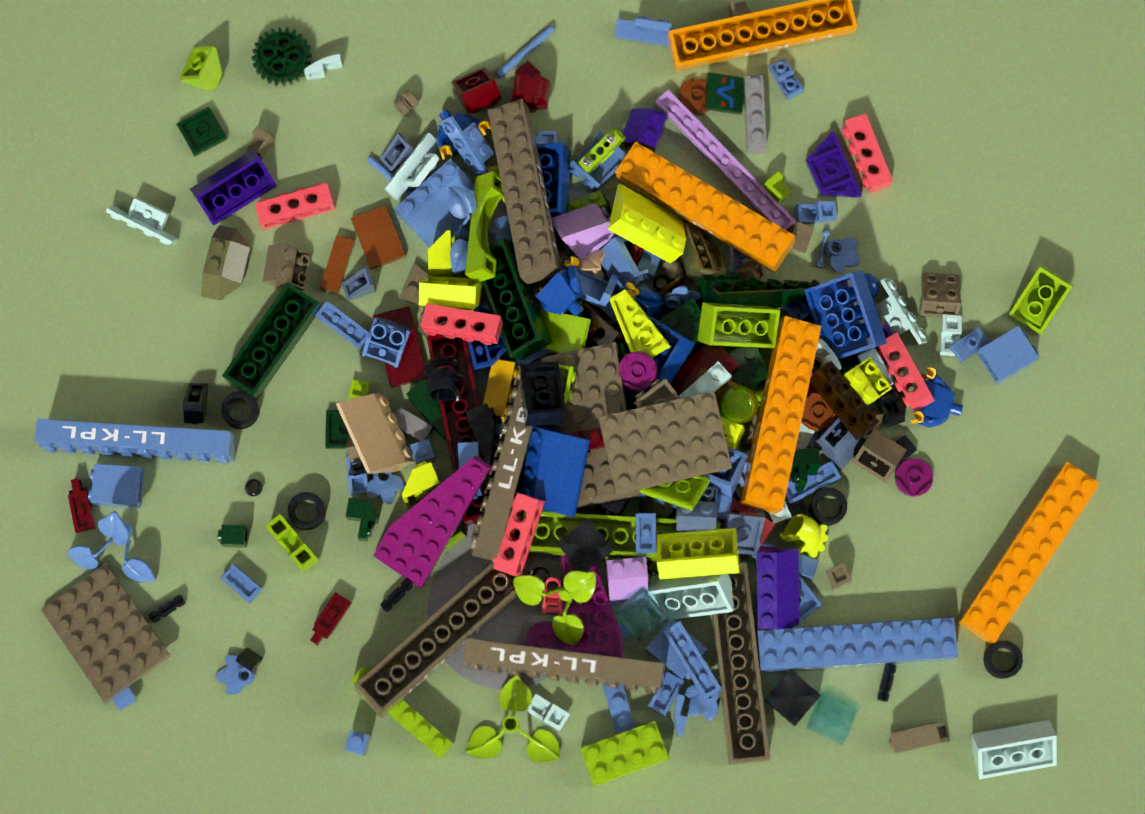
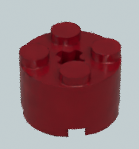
(532, 90)

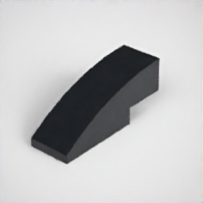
(891, 407)

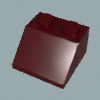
(476, 90)

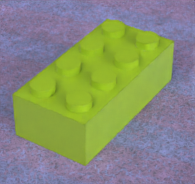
(738, 325)
(624, 754)

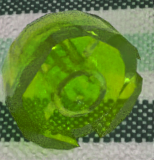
(738, 404)

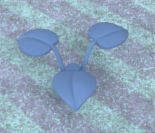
(461, 204)
(119, 533)

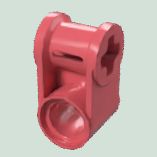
(552, 600)

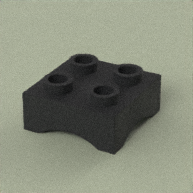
(585, 546)
(792, 697)

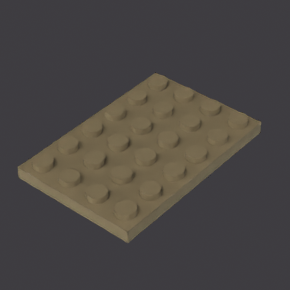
(665, 442)
(105, 633)

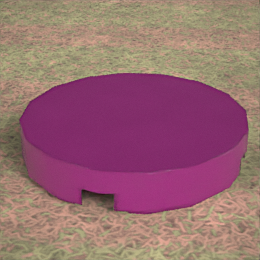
(638, 370)
(913, 477)
(543, 636)

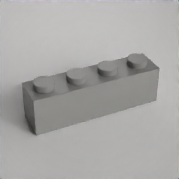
(754, 114)

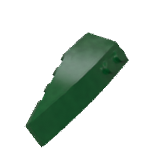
(752, 292)

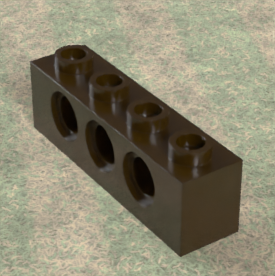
(603, 328)
(843, 400)

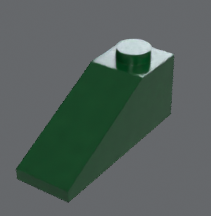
(427, 407)

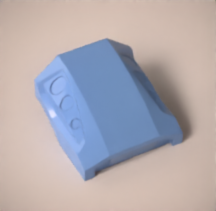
(386, 341)

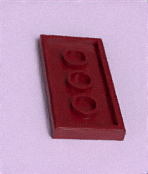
(705, 358)
(412, 362)

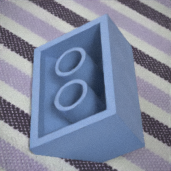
(728, 479)

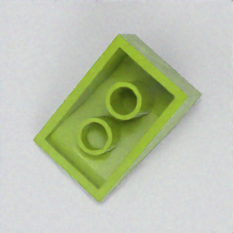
(1041, 299)

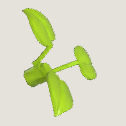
(577, 585)
(485, 742)

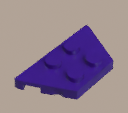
(831, 170)

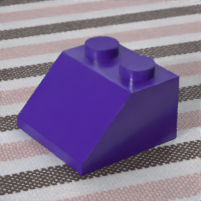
(645, 128)

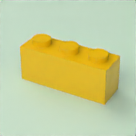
(500, 387)

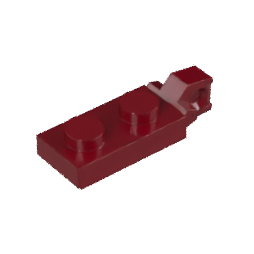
(80, 507)
(330, 618)

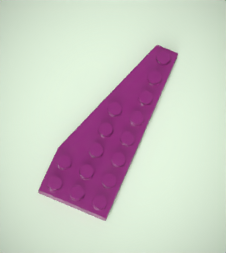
(422, 533)
(601, 629)

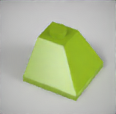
(202, 68)

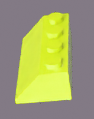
(697, 553)

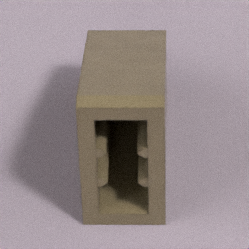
(919, 737)

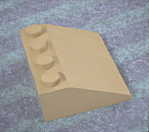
(375, 433)

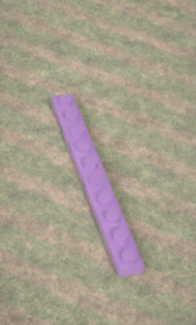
(724, 161)

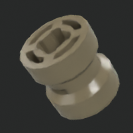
(405, 103)

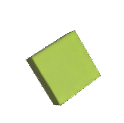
(359, 388)

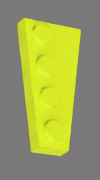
(636, 326)

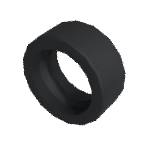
(238, 396)
(829, 492)
(301, 497)
(1017, 657)

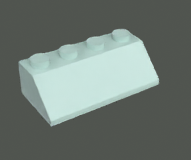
(693, 595)
(1014, 749)

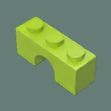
(292, 543)

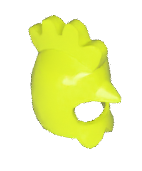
(805, 534)

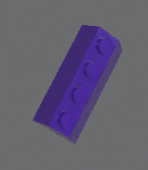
(233, 187)
(777, 587)

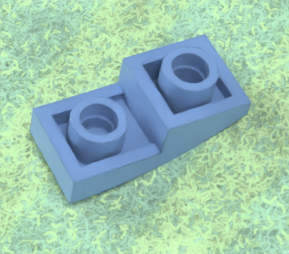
(785, 78)

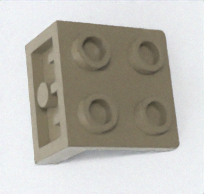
(940, 294)

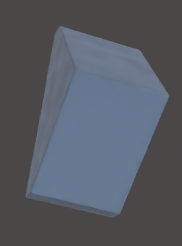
(396, 152)
(358, 285)

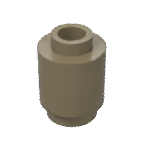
(674, 270)

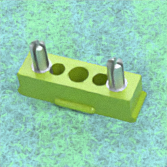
(614, 137)

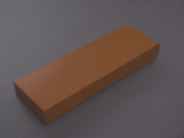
(337, 264)

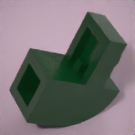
(805, 462)
(363, 512)

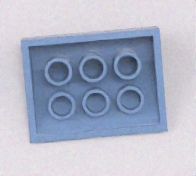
(427, 207)

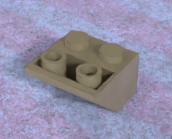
(287, 265)
(879, 456)

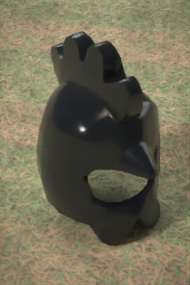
(442, 379)

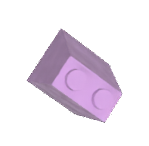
(584, 229)
(625, 578)

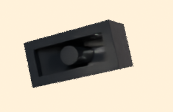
(195, 403)

